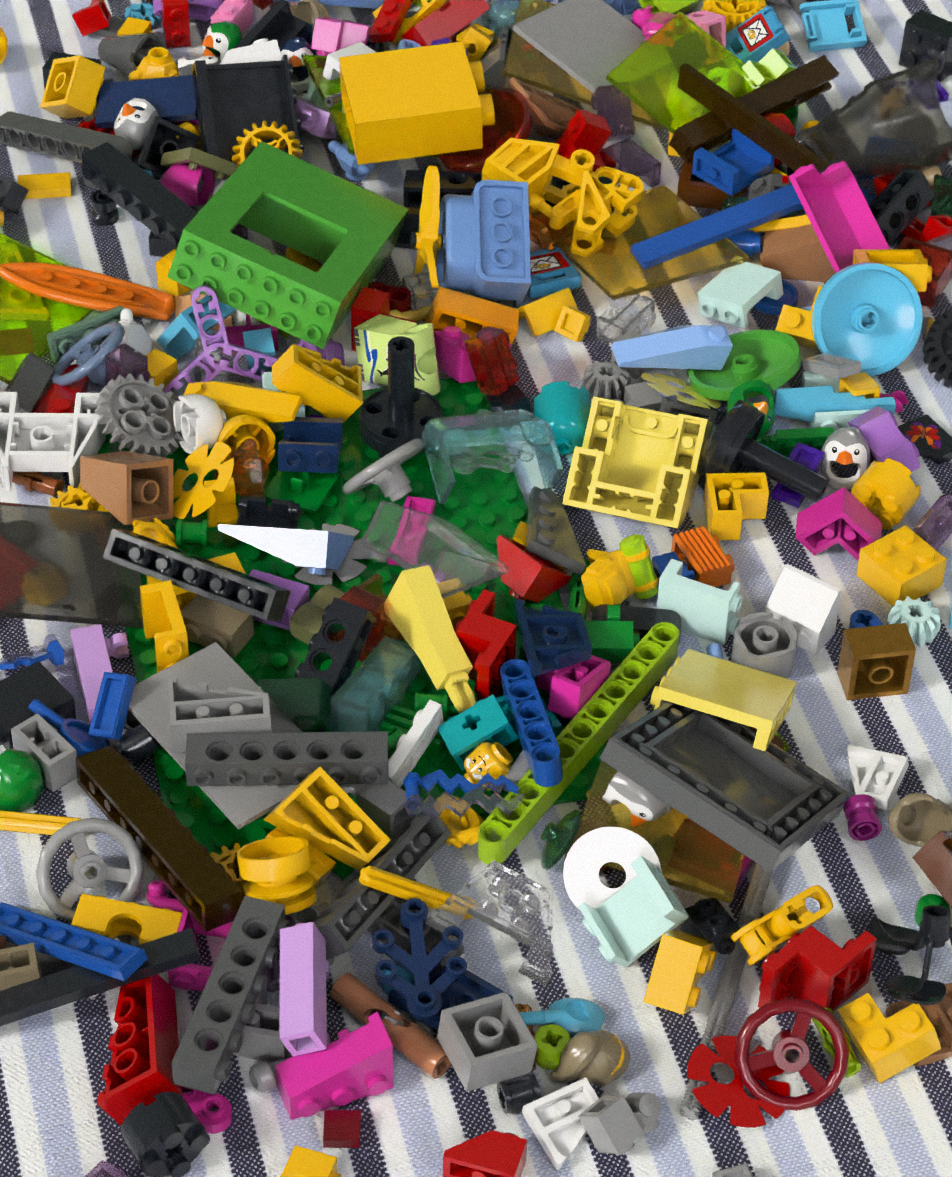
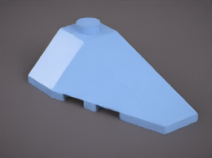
(676, 348)

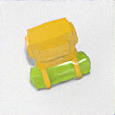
(620, 573)

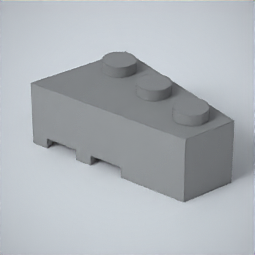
(215, 711)

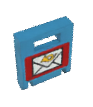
(757, 36)
(551, 264)

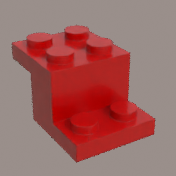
(486, 643)
(817, 969)

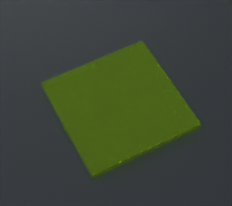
(652, 72)

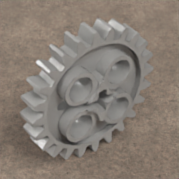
(138, 416)

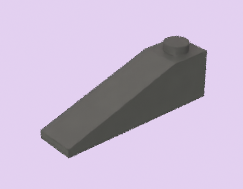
(495, 58)

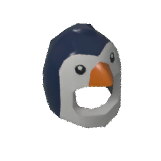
(295, 49)

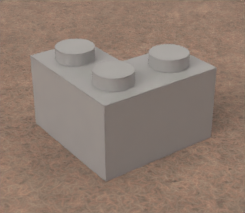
(262, 1034)

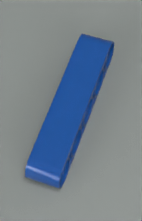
(531, 723)

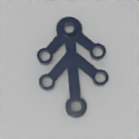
(419, 964)

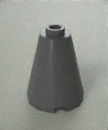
(128, 51)

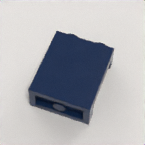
(311, 445)

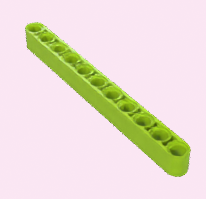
(582, 740)

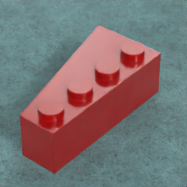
(141, 1047)

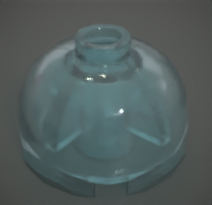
(500, 14)

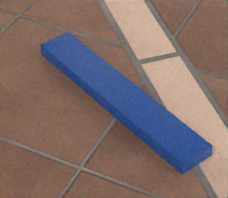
(70, 943)

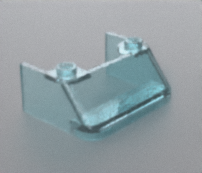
(452, 436)

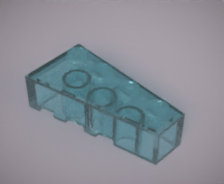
(374, 688)

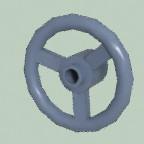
(89, 358)

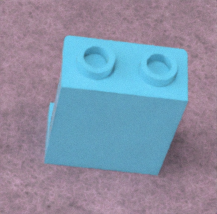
(182, 332)

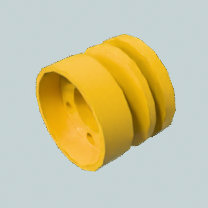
(278, 872)

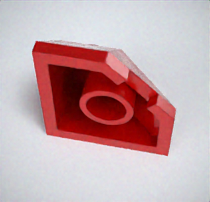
(528, 573)

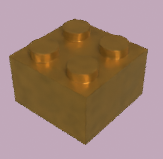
(876, 661)

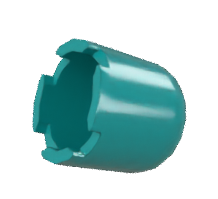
(566, 412)

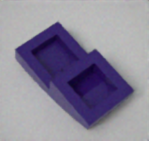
(806, 456)

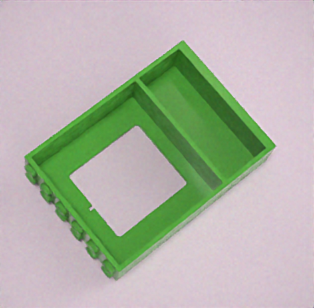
(303, 210)

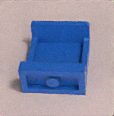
(733, 164)

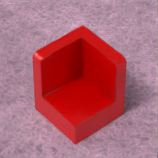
(92, 17)

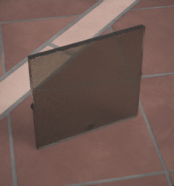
(57, 567)

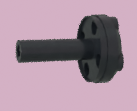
(400, 411)
(736, 445)

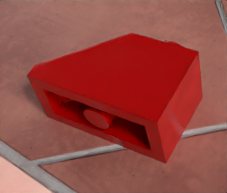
(487, 1156)

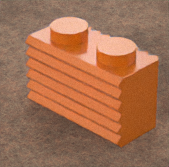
(703, 556)

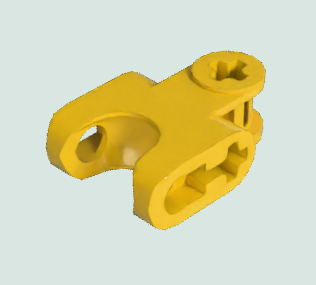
(776, 928)

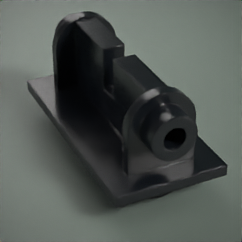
(277, 515)
(714, 924)

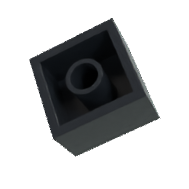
(926, 39)

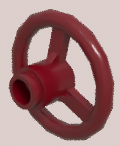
(786, 1040)

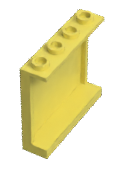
(728, 693)

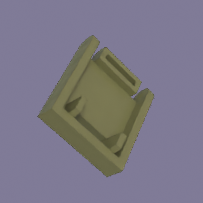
(221, 168)

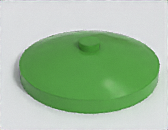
(754, 356)

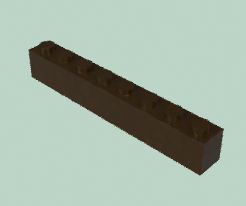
(163, 840)

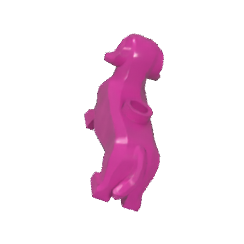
(649, 22)

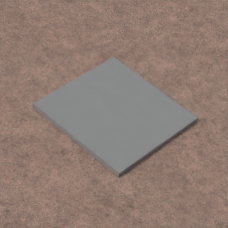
(582, 38)

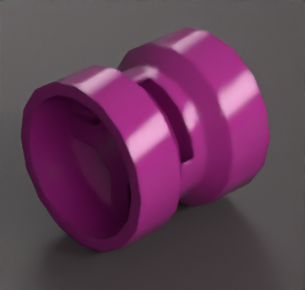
(862, 817)

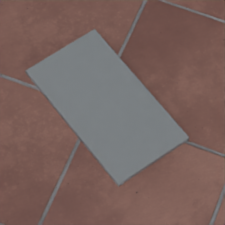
(220, 671)

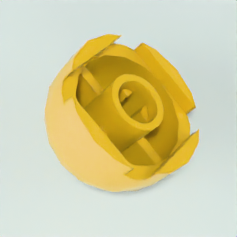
(246, 426)

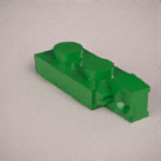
(785, 440)

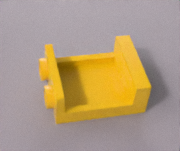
(164, 623)

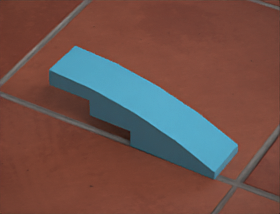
(806, 401)

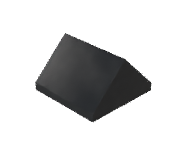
(162, 139)

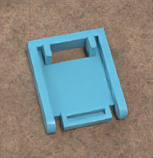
(827, 27)

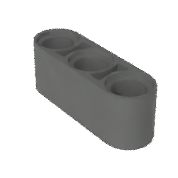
(30, 381)

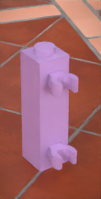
(315, 119)
(92, 659)
(303, 989)

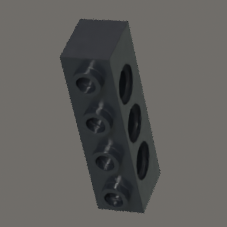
(901, 202)
(344, 653)

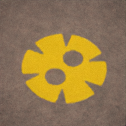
(199, 463)

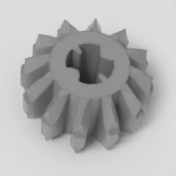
(606, 380)

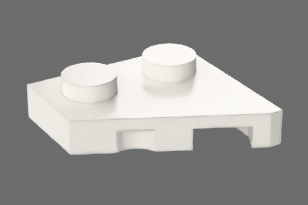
(876, 773)
(557, 1122)

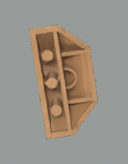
(549, 112)

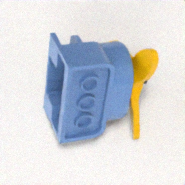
(475, 239)

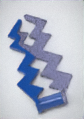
(50, 650)
(474, 794)

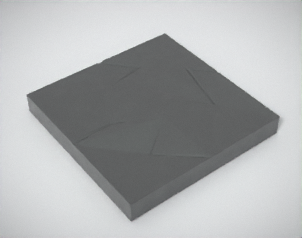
(711, 772)

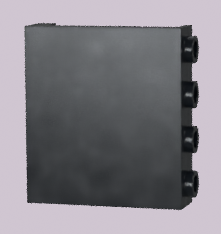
(239, 95)

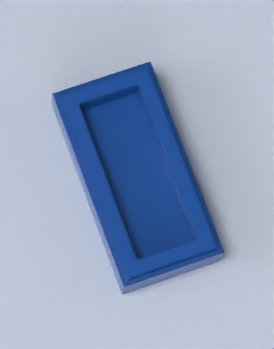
(112, 706)

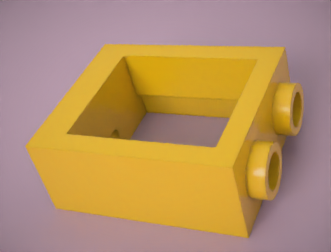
(907, 261)

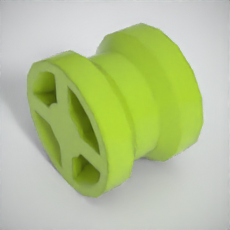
(546, 1055)

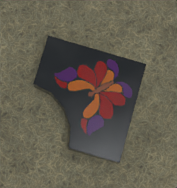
(929, 438)

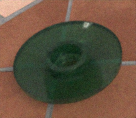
(559, 838)

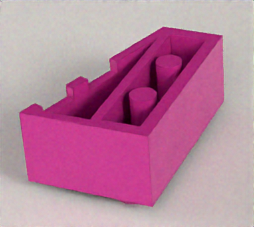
(346, 1071)

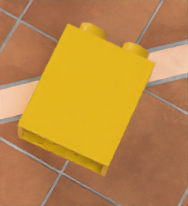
(414, 102)

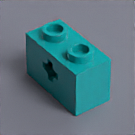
(474, 726)

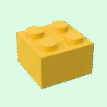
(72, 87)
(901, 566)

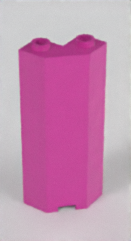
(837, 212)

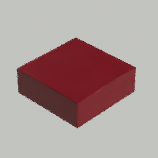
(342, 1129)

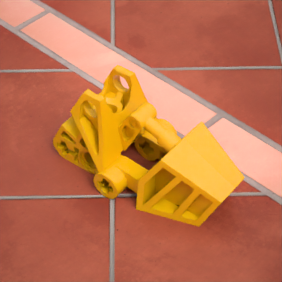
(583, 201)

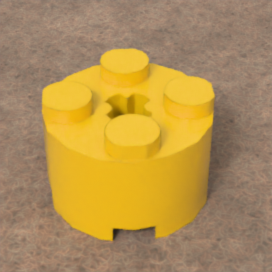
(887, 491)

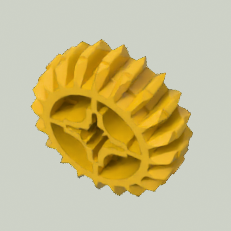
(734, 10)
(254, 138)

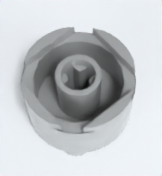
(765, 644)

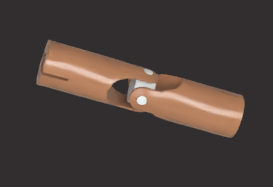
(404, 1035)

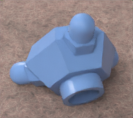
(349, 163)

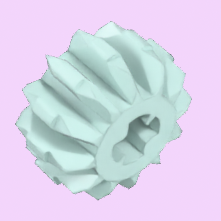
(920, 618)

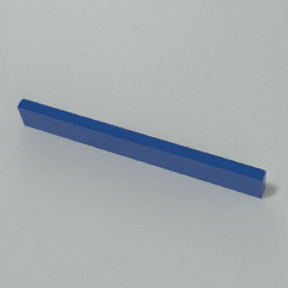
(716, 227)

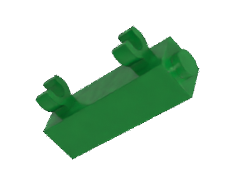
(609, 638)

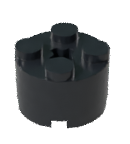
(164, 1135)

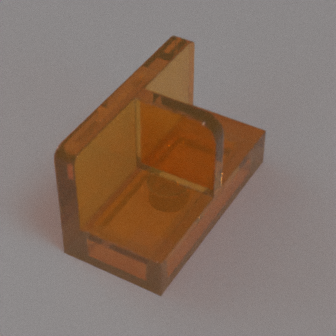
(543, 234)

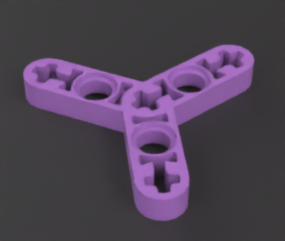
(212, 342)

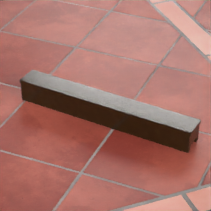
(776, 96)

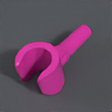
(899, 397)

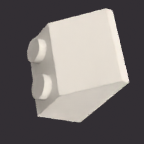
(808, 605)

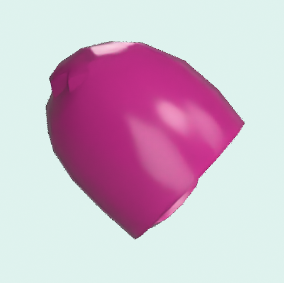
(185, 183)

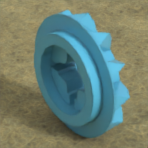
(138, 10)

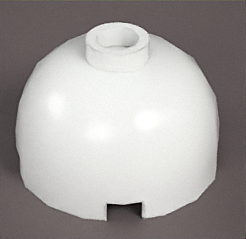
(198, 421)

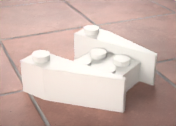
(48, 439)

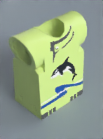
(372, 350)

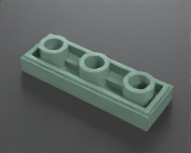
(63, 339)

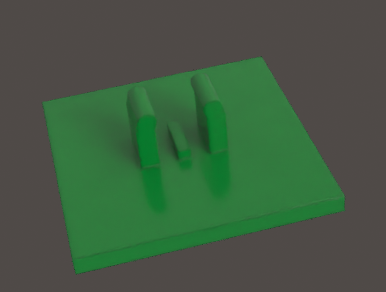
(305, 488)

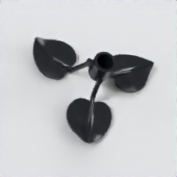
(899, 940)

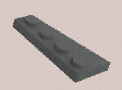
(550, 531)

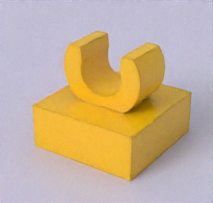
(573, 323)

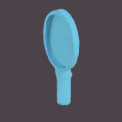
(570, 1013)

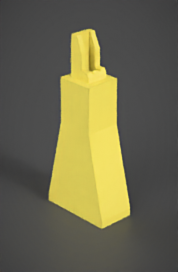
(423, 621)

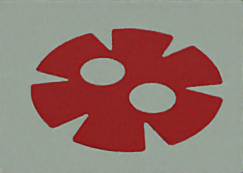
(717, 1096)

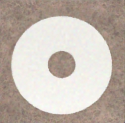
(592, 852)

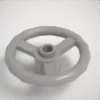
(387, 472)
(82, 859)

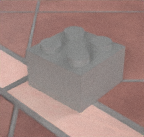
(486, 1041)

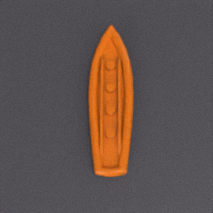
(88, 289)

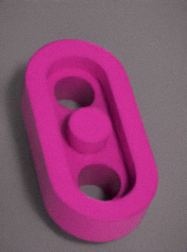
(202, 1101)

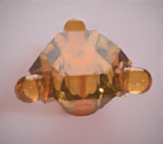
(249, 470)

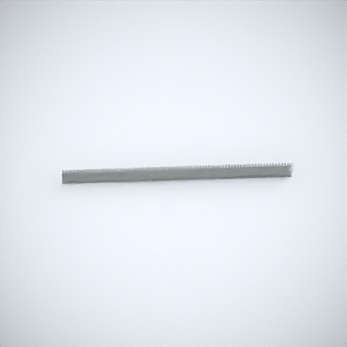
(728, 982)

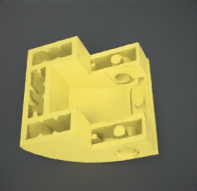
(637, 463)

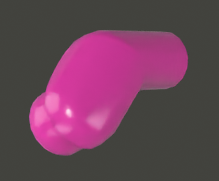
(161, 899)

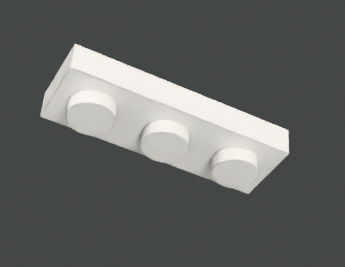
(415, 742)

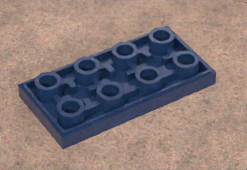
(168, 95)

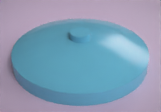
(868, 316)

